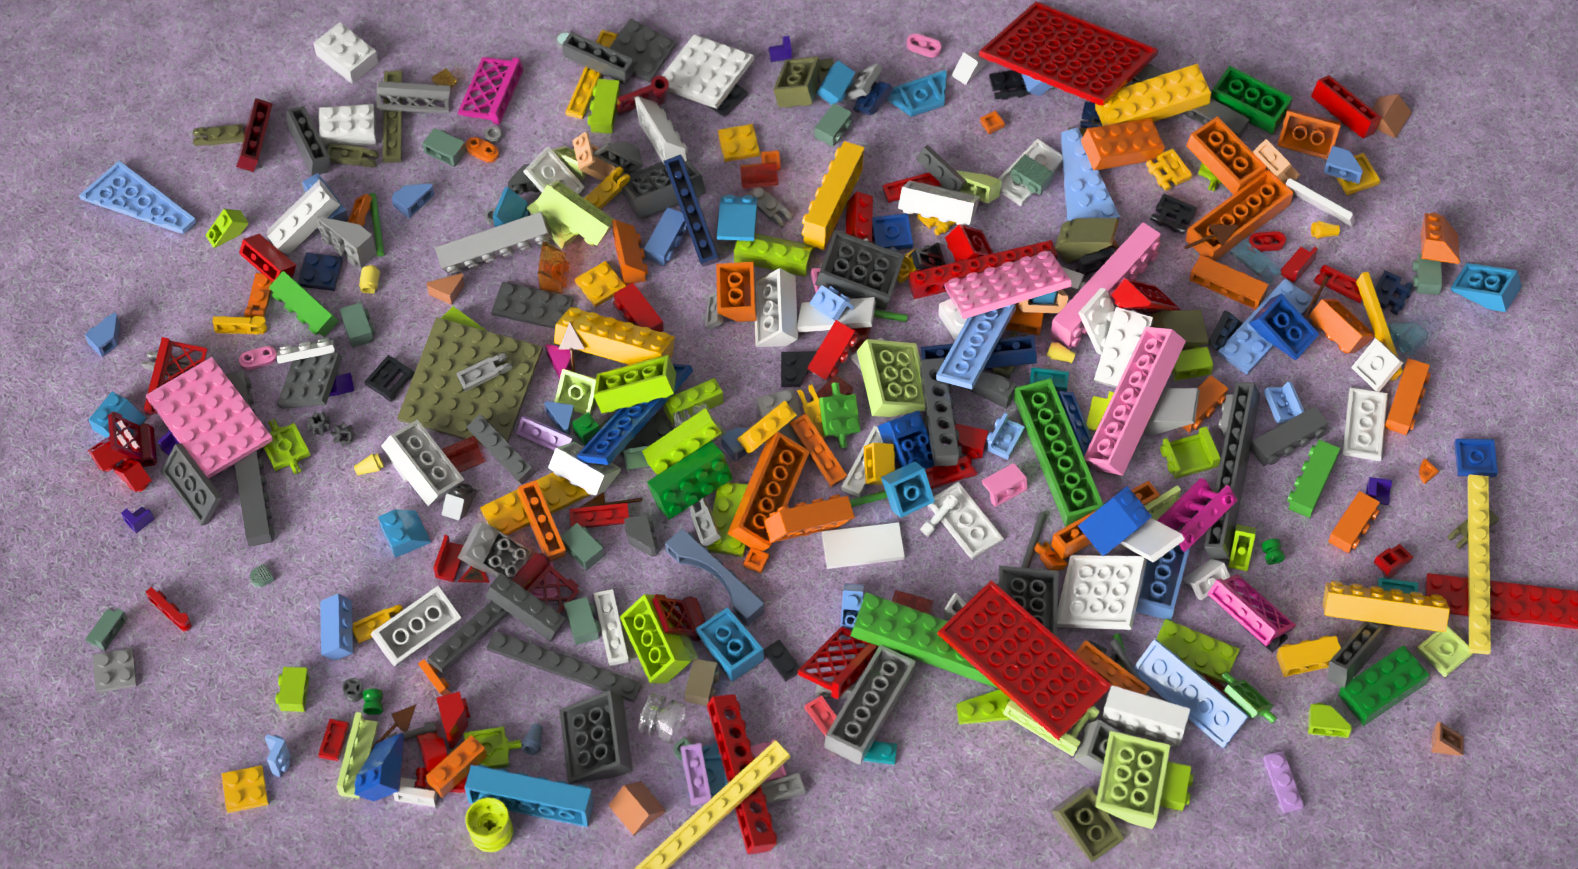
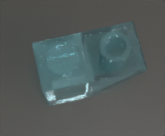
(1407, 336)

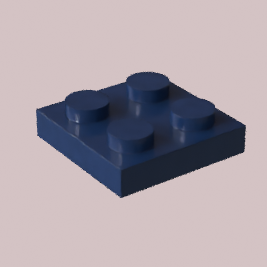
(320, 271)

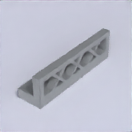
(412, 93)

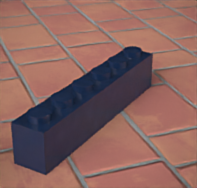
(692, 210)
(1007, 352)

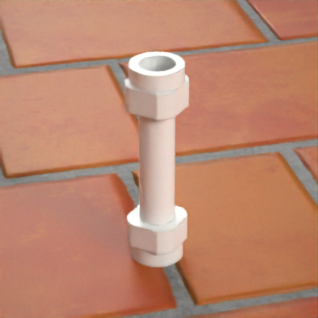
(928, 527)

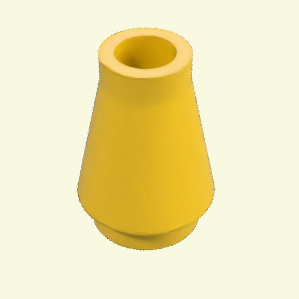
(1322, 229)

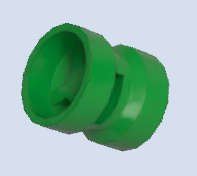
(1273, 551)
(373, 702)

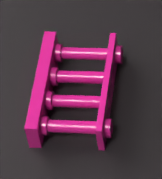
(1193, 501)

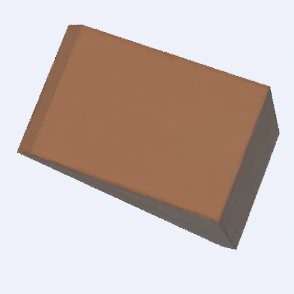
(446, 288)
(1446, 740)

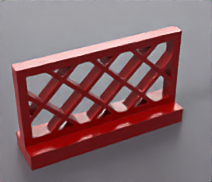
(162, 364)
(853, 667)

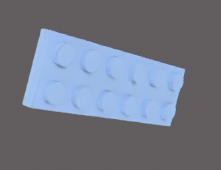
(1246, 346)
(974, 347)
(1185, 687)

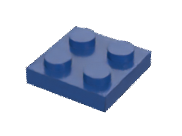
(892, 231)
(1476, 457)

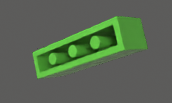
(304, 304)
(1313, 479)

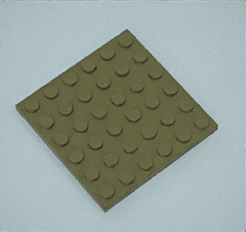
(438, 396)

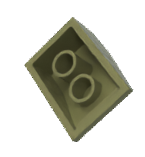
(797, 82)
(1085, 237)
(1186, 323)
(1086, 824)

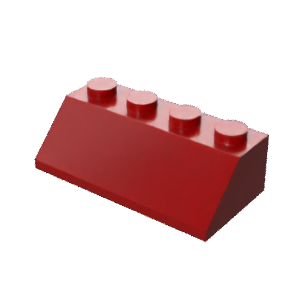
(1142, 297)

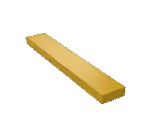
(588, 79)
(1376, 315)

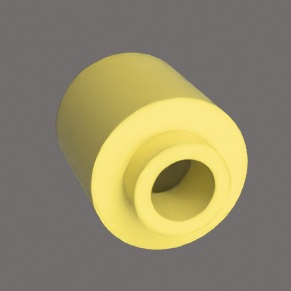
(369, 279)

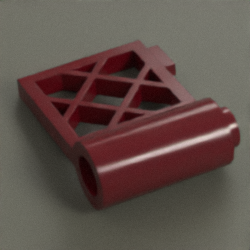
(655, 92)
(142, 441)
(535, 571)
(690, 615)

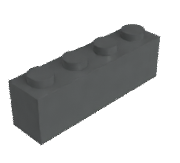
(598, 57)
(307, 140)
(1289, 436)
(501, 449)
(525, 607)
(1355, 653)

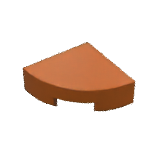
(1427, 471)

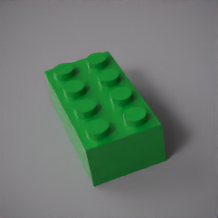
(1252, 98)
(690, 480)
(1383, 685)

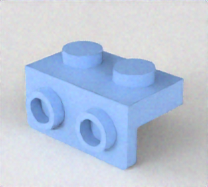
(830, 303)
(1283, 402)
(1004, 437)
(279, 754)

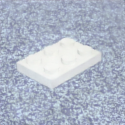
(549, 168)
(1097, 318)
(305, 350)

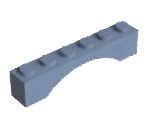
(688, 551)

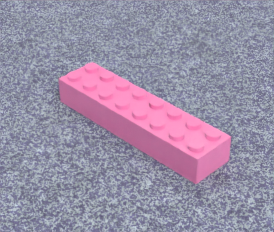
(1126, 262)
(1134, 400)

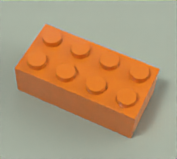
(1122, 144)
(1225, 155)
(808, 518)

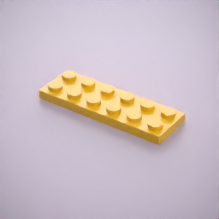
(508, 514)

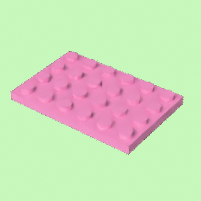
(1007, 284)
(209, 417)

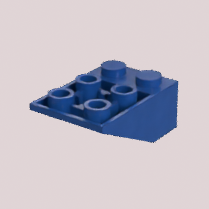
(909, 440)

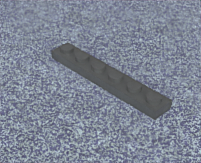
(466, 636)

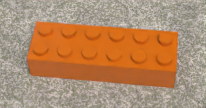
(1248, 208)
(768, 489)

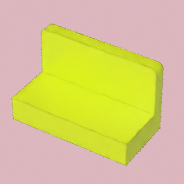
(1097, 410)

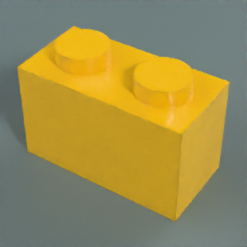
(878, 462)

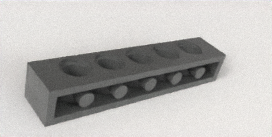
(942, 454)

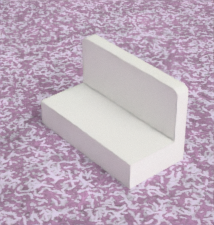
(1205, 576)
(414, 795)

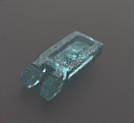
(1255, 260)

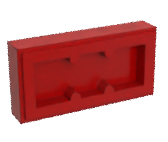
(333, 739)

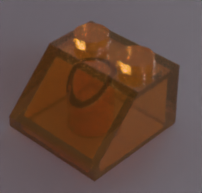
(552, 269)

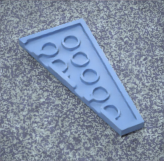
(1084, 188)
(133, 196)

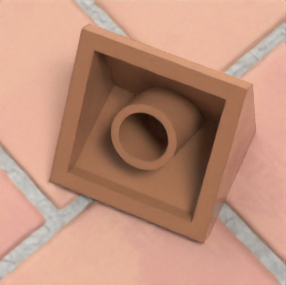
(1393, 114)
(636, 807)

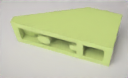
(981, 185)
(561, 234)

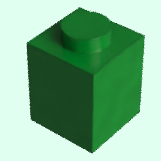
(585, 428)

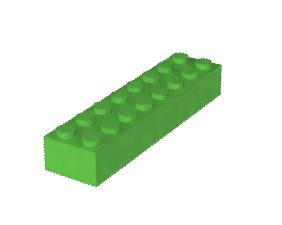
(1057, 450)
(911, 635)

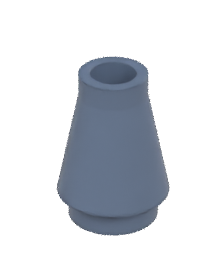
(533, 739)

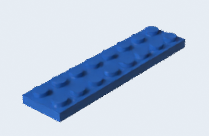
(625, 425)

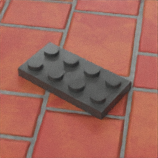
(530, 305)
(191, 484)

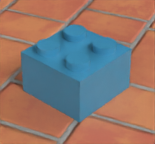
(907, 489)

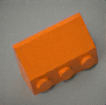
(1308, 133)
(1439, 239)
(629, 253)
(736, 291)
(1341, 325)

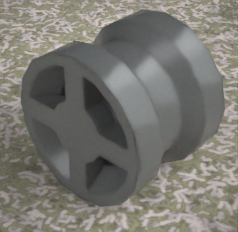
(353, 685)

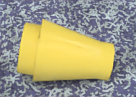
(1059, 352)
(370, 464)

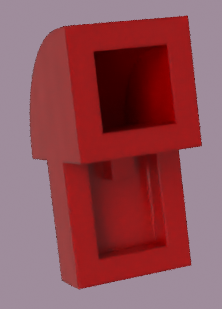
(1392, 560)
(432, 750)

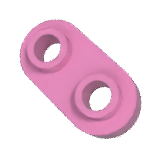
(924, 45)
(258, 358)

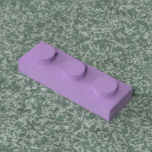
(542, 433)
(695, 774)
(1283, 782)

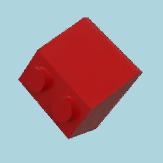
(967, 243)
(454, 716)

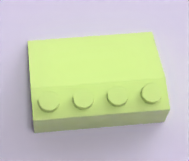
(575, 212)
(891, 377)
(1132, 778)

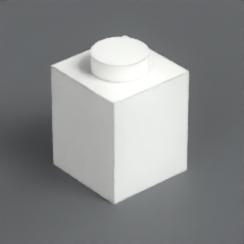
(1076, 281)

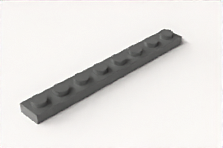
(563, 666)

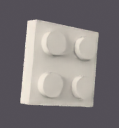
(1377, 365)

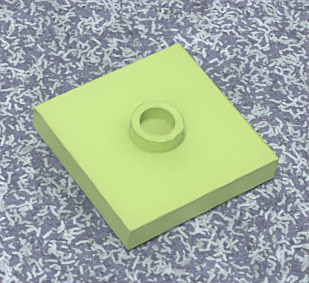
(1445, 651)

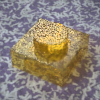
(444, 78)

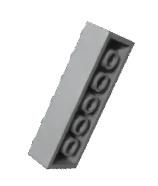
(494, 243)
(869, 704)

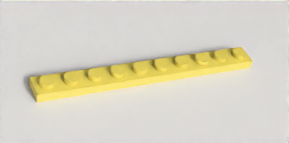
(1478, 564)
(716, 808)

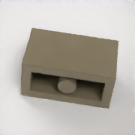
(701, 682)

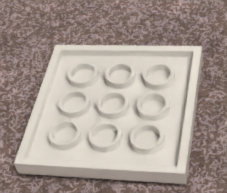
(706, 71)
(1101, 592)

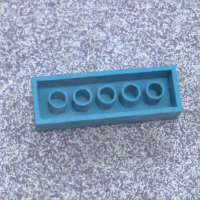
(531, 795)

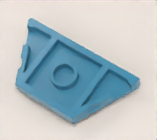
(920, 94)
(714, 769)

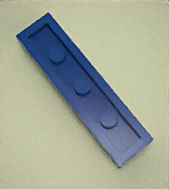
(1076, 420)

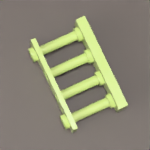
(1067, 743)

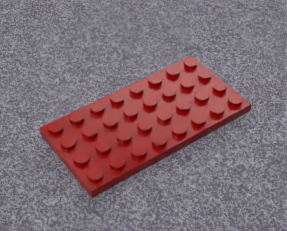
(1024, 660)

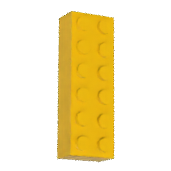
(1157, 97)
(833, 195)
(615, 338)
(1385, 606)

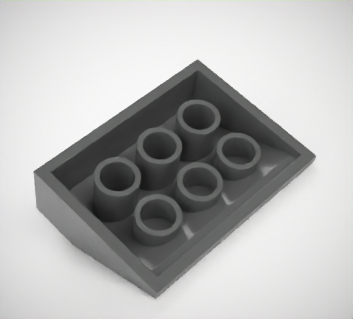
(652, 190)
(860, 269)
(1034, 591)
(596, 738)

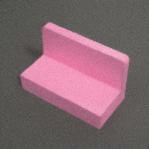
(1005, 484)

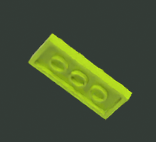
(724, 509)
(1198, 650)

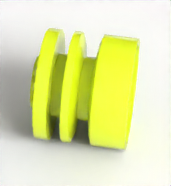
(487, 814)

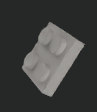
(862, 82)
(114, 670)

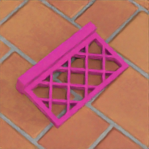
(504, 90)
(1252, 618)

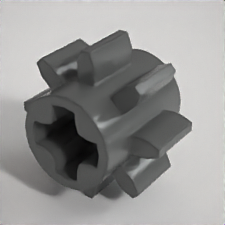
(318, 423)
(340, 438)

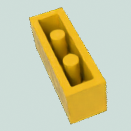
(766, 427)
(1307, 655)

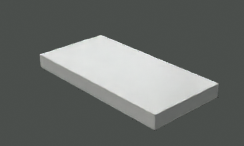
(1040, 153)
(1321, 202)
(860, 317)
(1365, 424)
(967, 522)
(1153, 540)
(863, 545)

